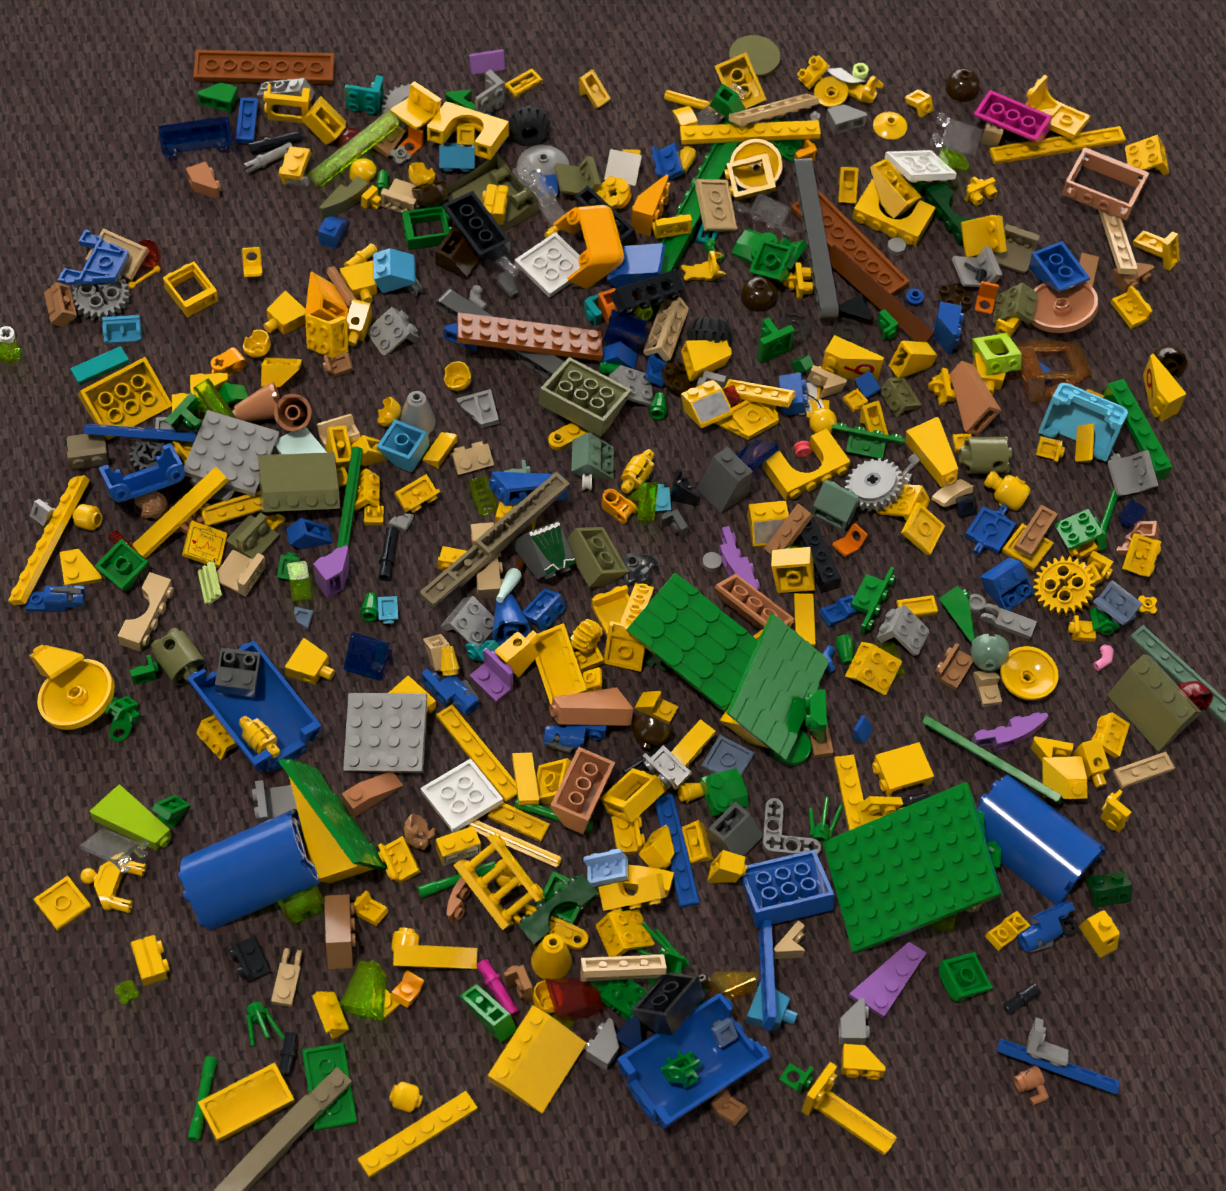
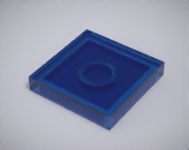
(757, 453)

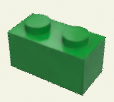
(802, 364)

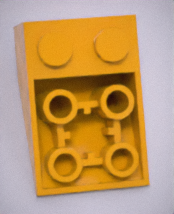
(650, 206)
(324, 299)

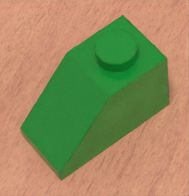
(218, 97)

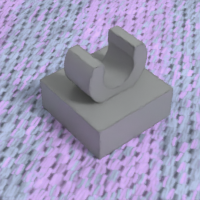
(41, 512)

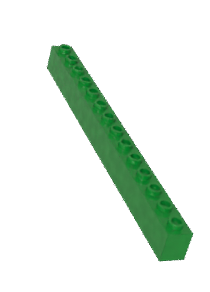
(714, 169)

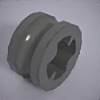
(415, 288)

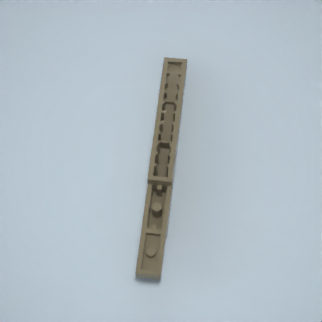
(494, 540)
(284, 1133)

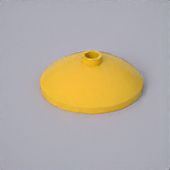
(746, 176)
(1034, 665)

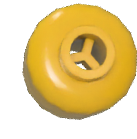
(87, 517)
(405, 936)
(405, 1097)

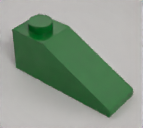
(959, 608)
(489, 1012)

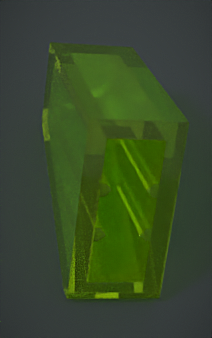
(211, 399)
(366, 992)

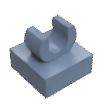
(724, 1032)

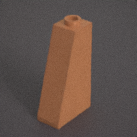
(973, 398)
(592, 708)

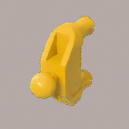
(107, 884)

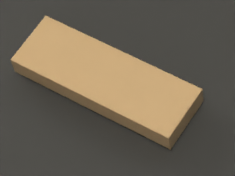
(1143, 770)

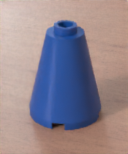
(508, 620)

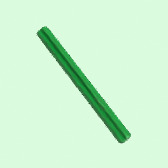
(350, 497)

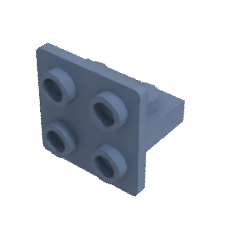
(1118, 603)

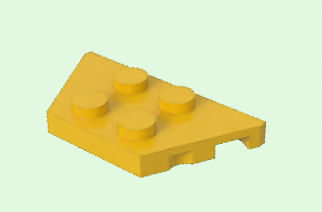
(750, 419)

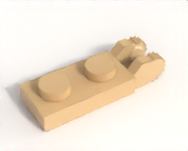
(287, 980)

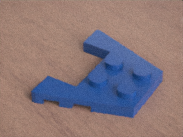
(102, 266)

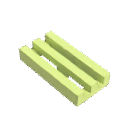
(209, 583)

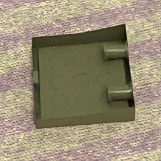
(517, 207)

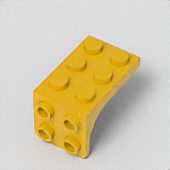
(1064, 119)

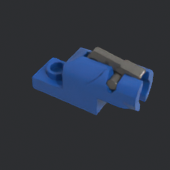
(56, 599)
(451, 691)
(572, 736)
(1044, 927)

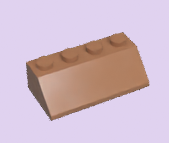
(749, 602)
(581, 789)

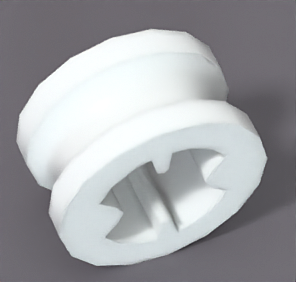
(6, 329)
(586, 482)

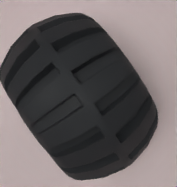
(538, 124)
(709, 329)

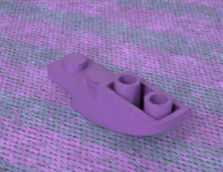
(732, 558)
(1016, 732)

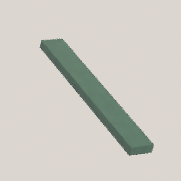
(1176, 667)

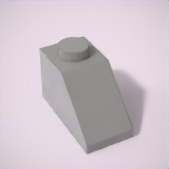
(845, 118)

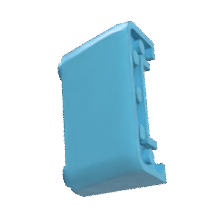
(1077, 407)

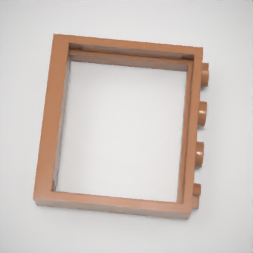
(1110, 168)

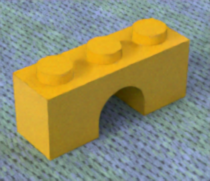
(649, 889)

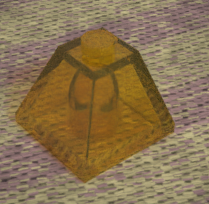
(733, 983)

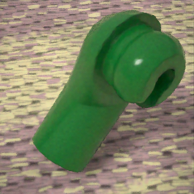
(709, 246)

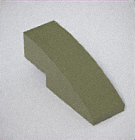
(344, 198)

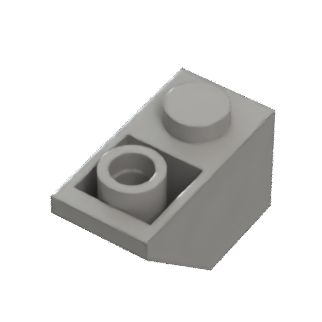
(853, 1025)
(604, 1046)

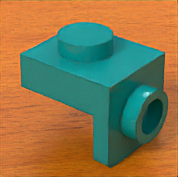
(592, 311)
(476, 653)

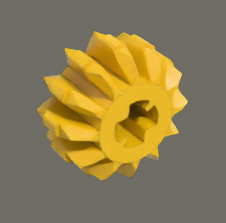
(586, 635)

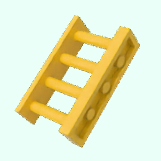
(479, 884)

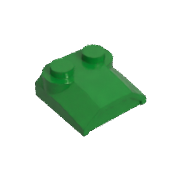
(749, 242)
(772, 261)
(122, 565)
(816, 715)
(723, 790)
(555, 882)
(963, 977)

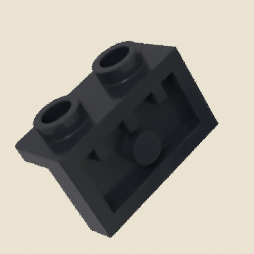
(250, 959)

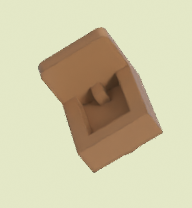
(338, 365)
(728, 1107)

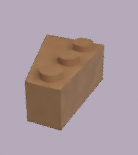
(338, 931)

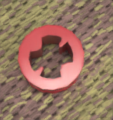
(802, 449)

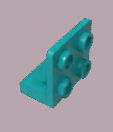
(365, 99)

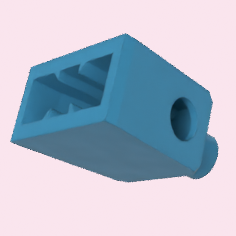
(782, 1013)

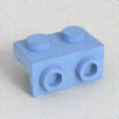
(606, 867)

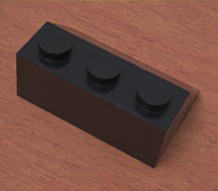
(669, 1002)

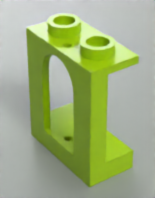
(997, 344)

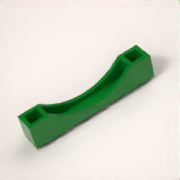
(1144, 437)

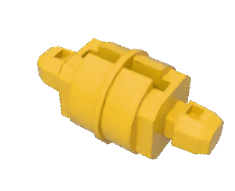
(637, 471)
(259, 736)

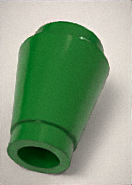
(658, 406)
(369, 608)
(845, 648)

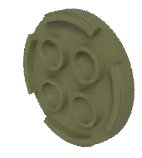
(761, 52)

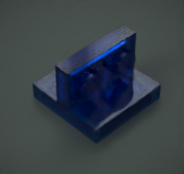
(626, 329)
(367, 656)

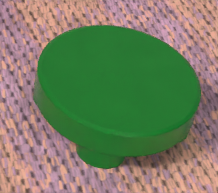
(799, 752)

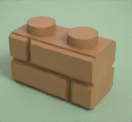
(60, 304)

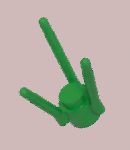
(821, 831)
(666, 946)
(257, 1014)

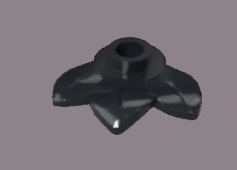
(640, 570)

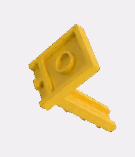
(622, 648)
(844, 1114)

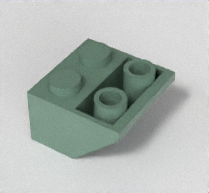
(592, 457)
(835, 505)

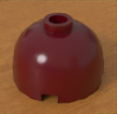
(1197, 693)

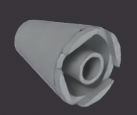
(418, 412)

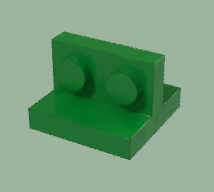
(773, 341)
(184, 414)

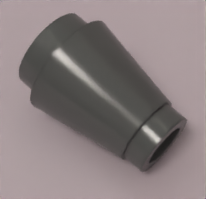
(507, 284)

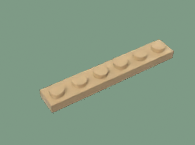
(776, 108)
(1119, 243)

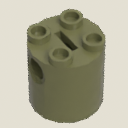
(985, 455)
(177, 656)

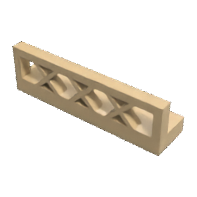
(670, 327)
(622, 967)

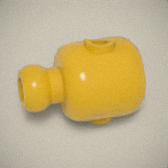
(1009, 490)

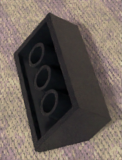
(478, 226)

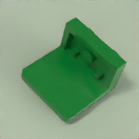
(1080, 530)

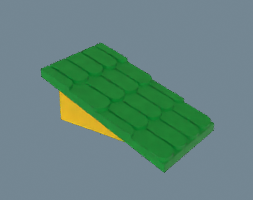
(695, 640)
(773, 688)
(330, 833)

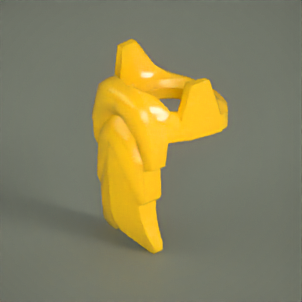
(864, 93)
(706, 271)

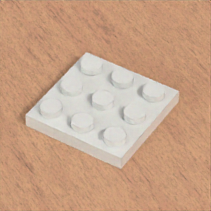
(920, 166)
(549, 264)
(462, 795)

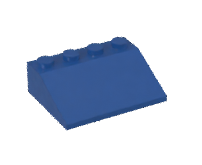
(787, 888)

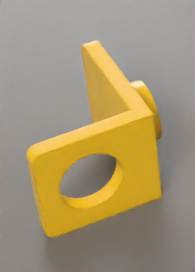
(254, 267)

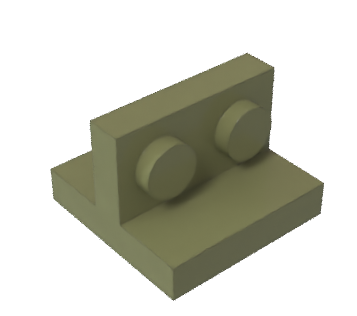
(253, 536)

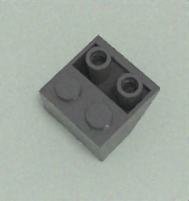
(237, 672)
(735, 831)

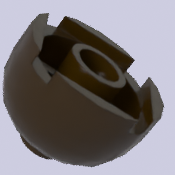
(962, 84)
(430, 194)
(758, 294)
(1172, 359)
(650, 732)

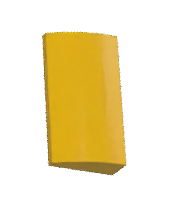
(558, 663)
(246, 1102)

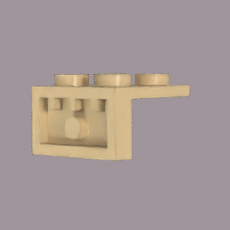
(399, 197)
(241, 572)

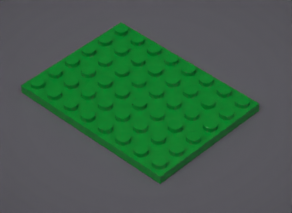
(911, 868)

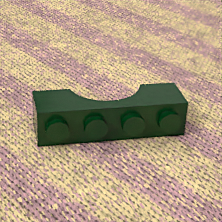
(941, 197)
(578, 894)

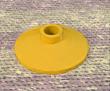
(829, 86)
(890, 130)

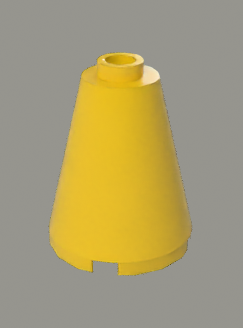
(551, 958)

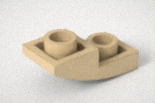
(947, 495)

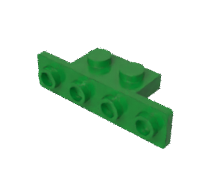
(865, 442)
(870, 595)

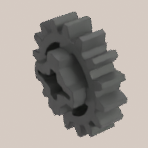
(138, 456)

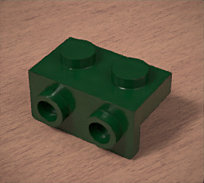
(1109, 889)

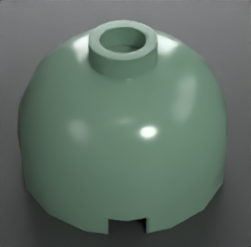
(989, 652)

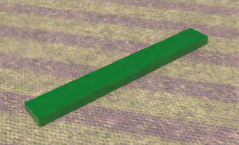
(992, 760)

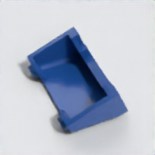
(166, 473)

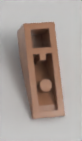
(370, 792)

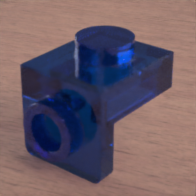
(1131, 514)

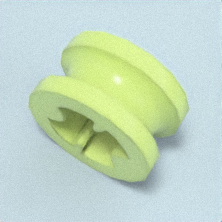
(860, 66)

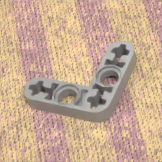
(777, 836)

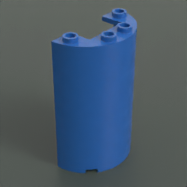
(273, 704)
(1037, 839)
(247, 871)
(718, 1066)

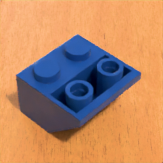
(948, 326)
(1007, 583)

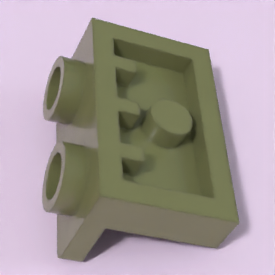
(899, 396)

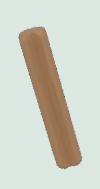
(340, 284)

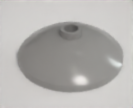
(535, 155)

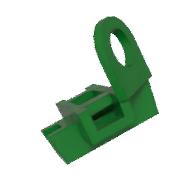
(124, 716)
(680, 1075)

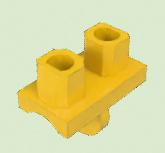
(813, 72)
(978, 188)
(796, 280)
(941, 386)

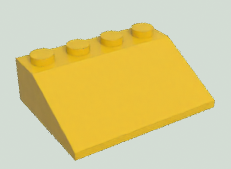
(125, 396)
(536, 1060)

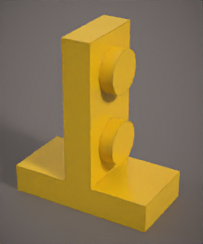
(1165, 248)

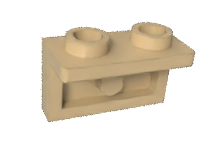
(347, 420)
(472, 458)

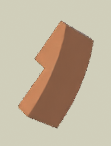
(455, 906)

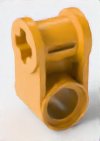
(229, 362)
(620, 508)

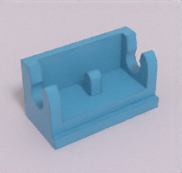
(122, 329)

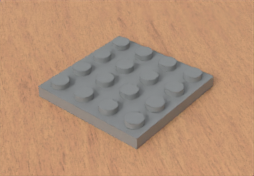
(232, 448)
(385, 732)

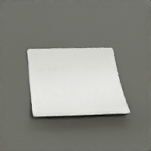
(843, 75)
(623, 165)

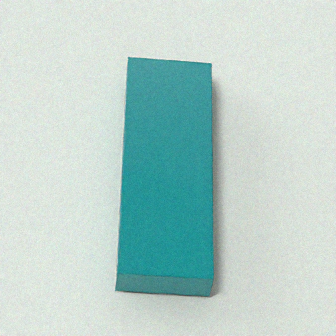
(99, 365)

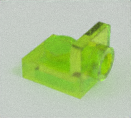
(9, 352)

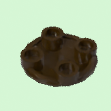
(955, 294)
(676, 377)

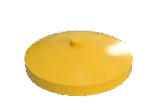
(76, 695)

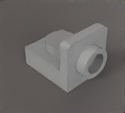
(708, 376)

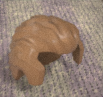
(153, 505)
(417, 831)

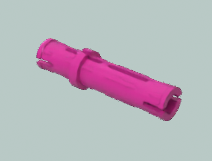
(495, 984)

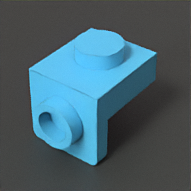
(663, 498)
(388, 609)

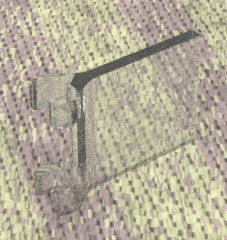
(956, 136)
(114, 848)

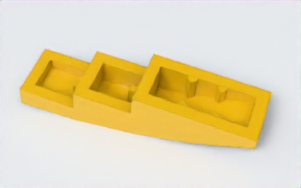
(692, 744)
(435, 957)

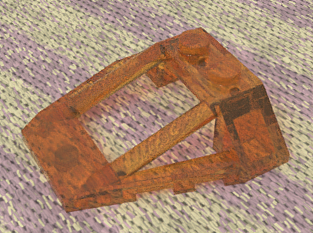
(1035, 377)

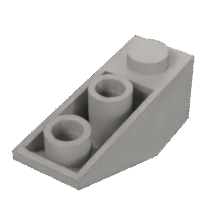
(286, 87)

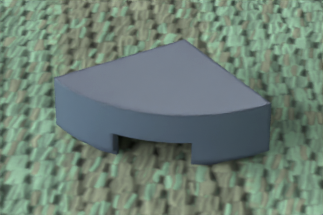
(303, 617)

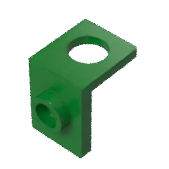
(805, 1079)

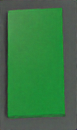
(318, 1065)

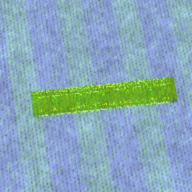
(353, 149)

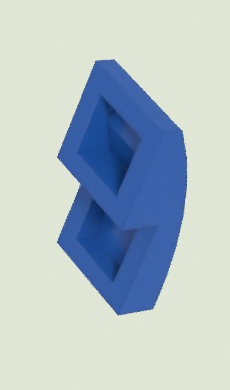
(654, 369)
(839, 611)

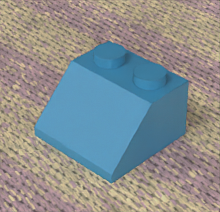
(457, 156)
(393, 269)
(404, 445)

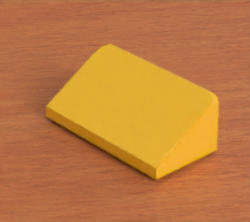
(1084, 443)
(440, 449)
(697, 842)

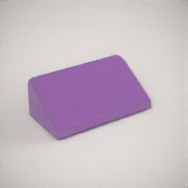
(485, 61)

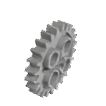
(86, 298)

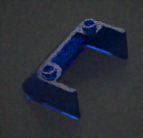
(195, 135)

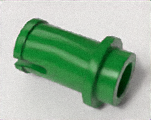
(382, 180)
(608, 368)

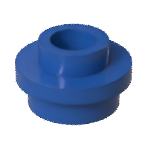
(914, 300)

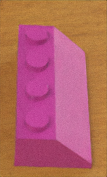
(1014, 116)

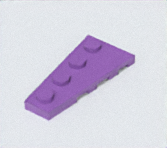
(888, 981)

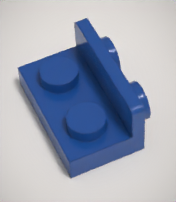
(667, 161)
(545, 609)

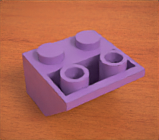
(332, 571)

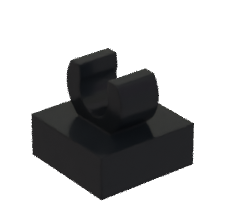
(966, 506)

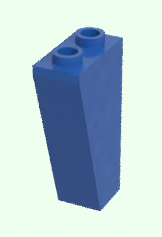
(516, 486)

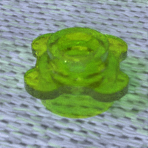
(120, 990)

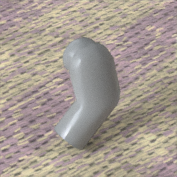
(475, 297)

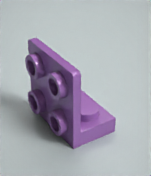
(493, 676)

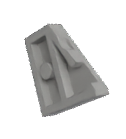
(480, 408)

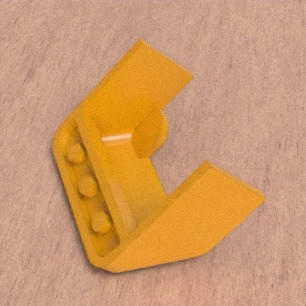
(602, 241)

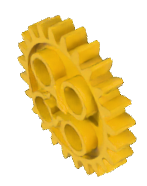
(1077, 595)

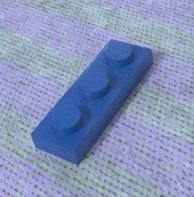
(247, 120)

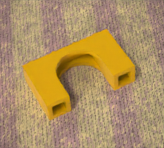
(492, 129)
(908, 229)
(792, 482)

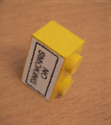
(458, 845)

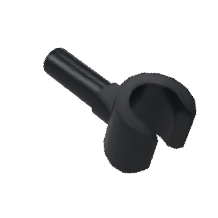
(980, 273)

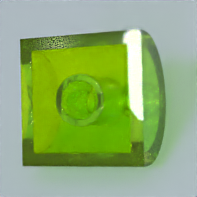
(300, 903)

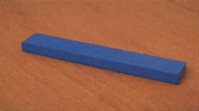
(140, 432)
(680, 864)
(767, 975)
(1071, 1070)

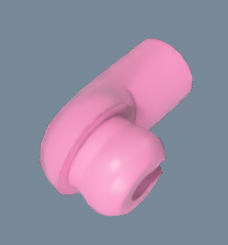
(1107, 657)

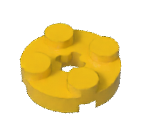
(617, 185)

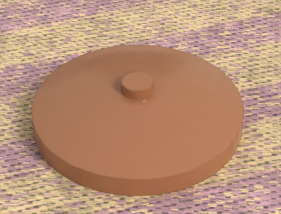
(1065, 309)

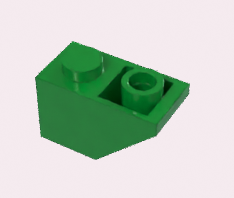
(726, 101)

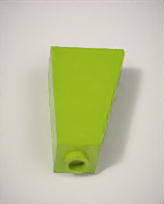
(130, 818)

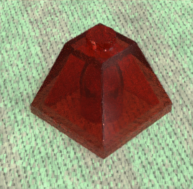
(573, 997)

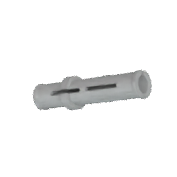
(262, 160)

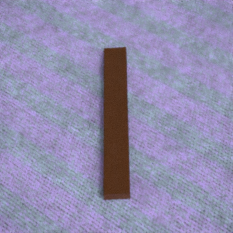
(879, 295)

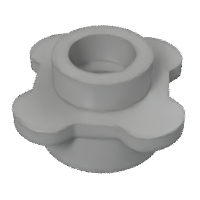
(399, 159)

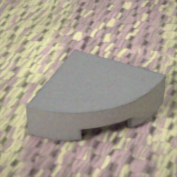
(402, 522)

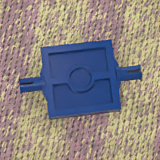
(990, 529)

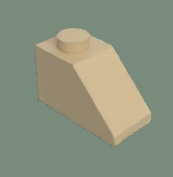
(434, 648)

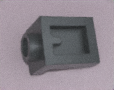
(676, 521)

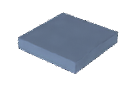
(726, 756)

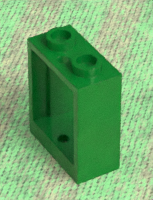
(421, 216)

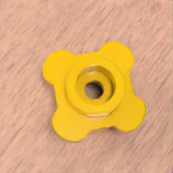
(1147, 609)

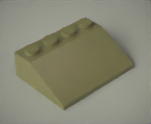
(583, 396)
(298, 482)
(1153, 702)

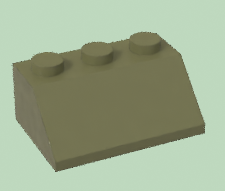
(596, 556)

